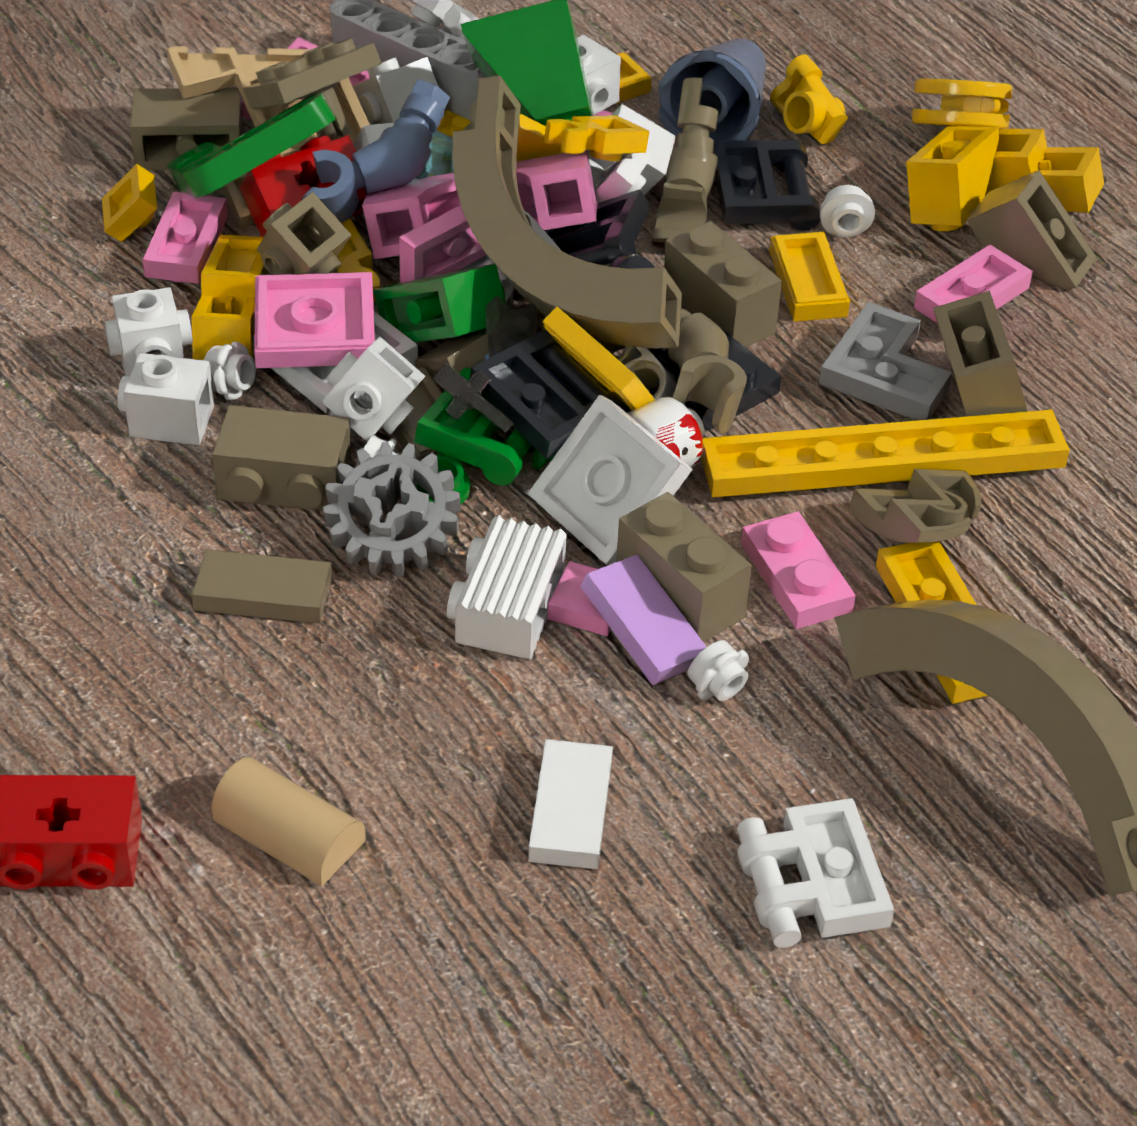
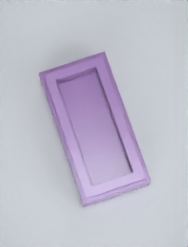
(643, 618)

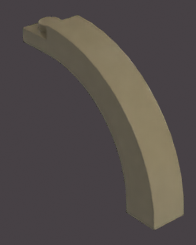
(608, 302)
(1037, 683)

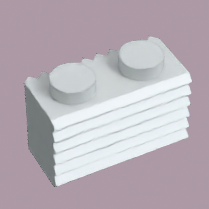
(507, 587)

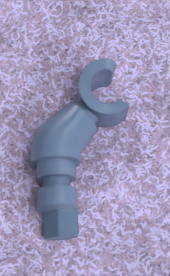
(388, 161)

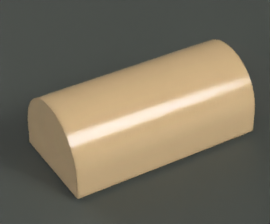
(285, 820)

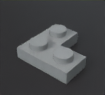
(874, 365)

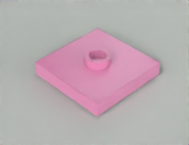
(312, 318)

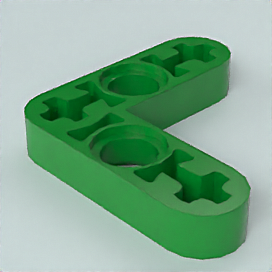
(213, 166)

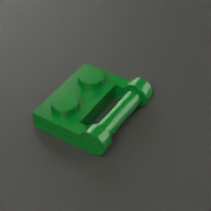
(470, 440)

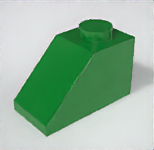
(440, 303)

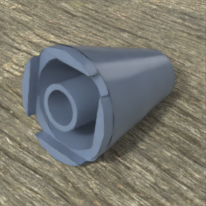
(730, 84)

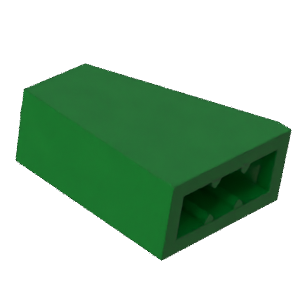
(536, 57)

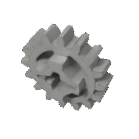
(410, 527)

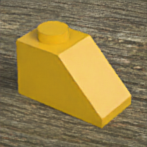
(951, 176)

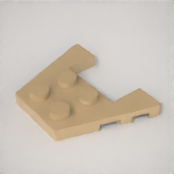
(225, 68)

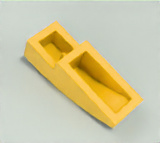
(1070, 171)
(228, 295)

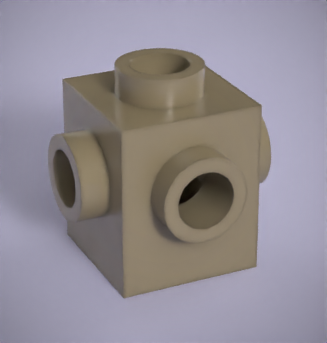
(303, 239)

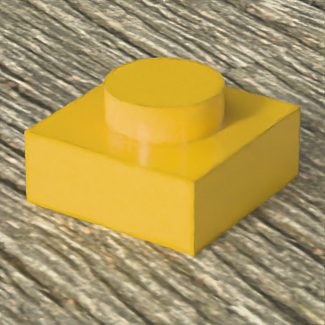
(129, 203)

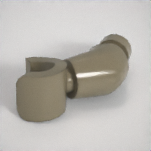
(689, 168)
(705, 369)

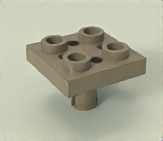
(323, 70)

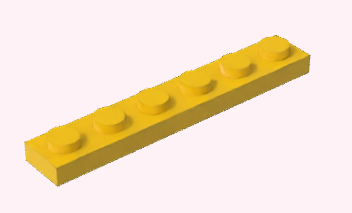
(882, 452)

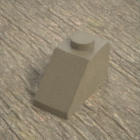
(1035, 230)

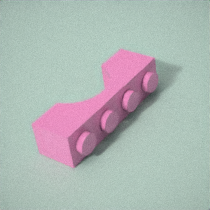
(551, 189)

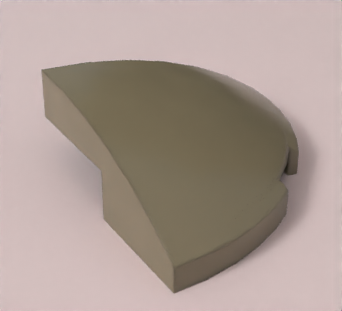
(930, 510)

